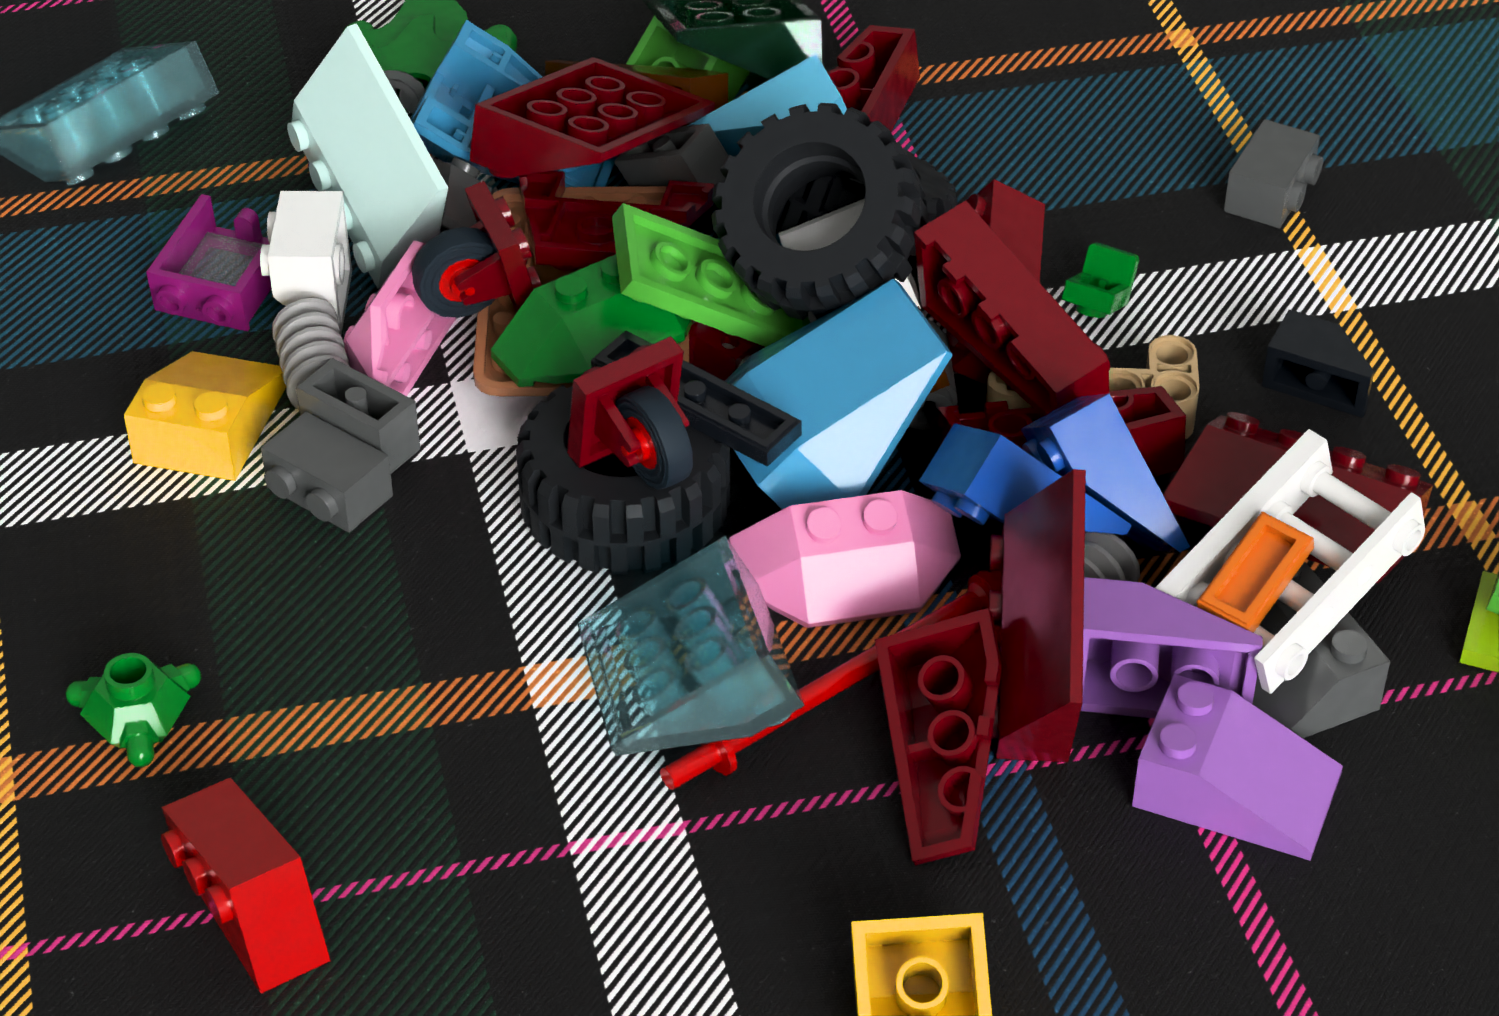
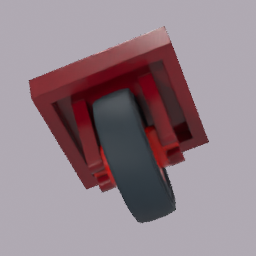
(475, 264)
(634, 414)

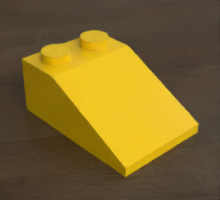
(202, 414)
(921, 966)

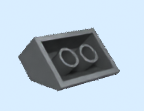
(1338, 682)

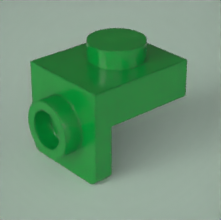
(1104, 281)

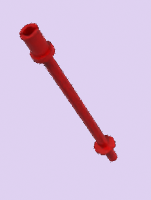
(722, 754)

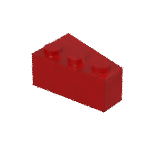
(247, 882)

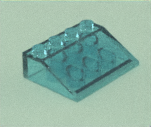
(106, 110)
(689, 658)

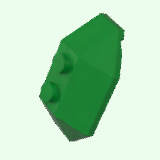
(573, 321)

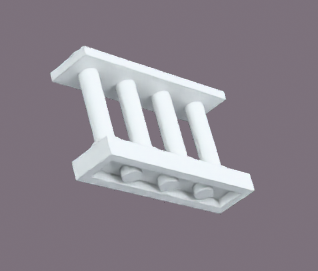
(1293, 479)

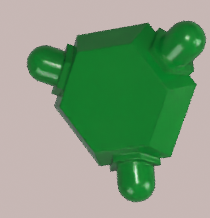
(134, 702)

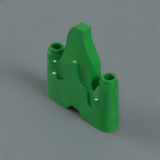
(421, 37)

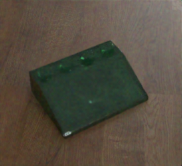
(747, 33)

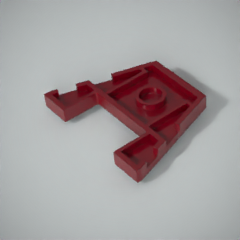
(580, 231)

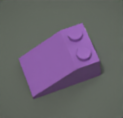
(1145, 636)
(1234, 770)

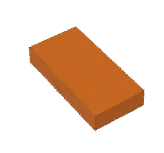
(1256, 572)

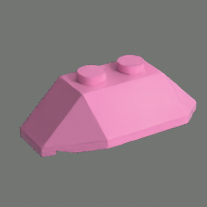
(396, 330)
(850, 557)

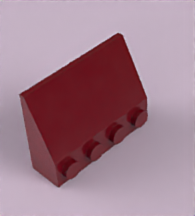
(576, 119)
(1238, 453)
(1040, 622)

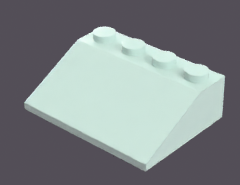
(369, 150)

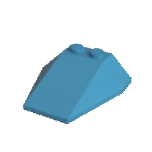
(472, 72)
(852, 385)

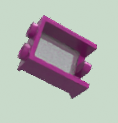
(211, 269)

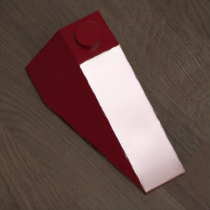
(941, 717)

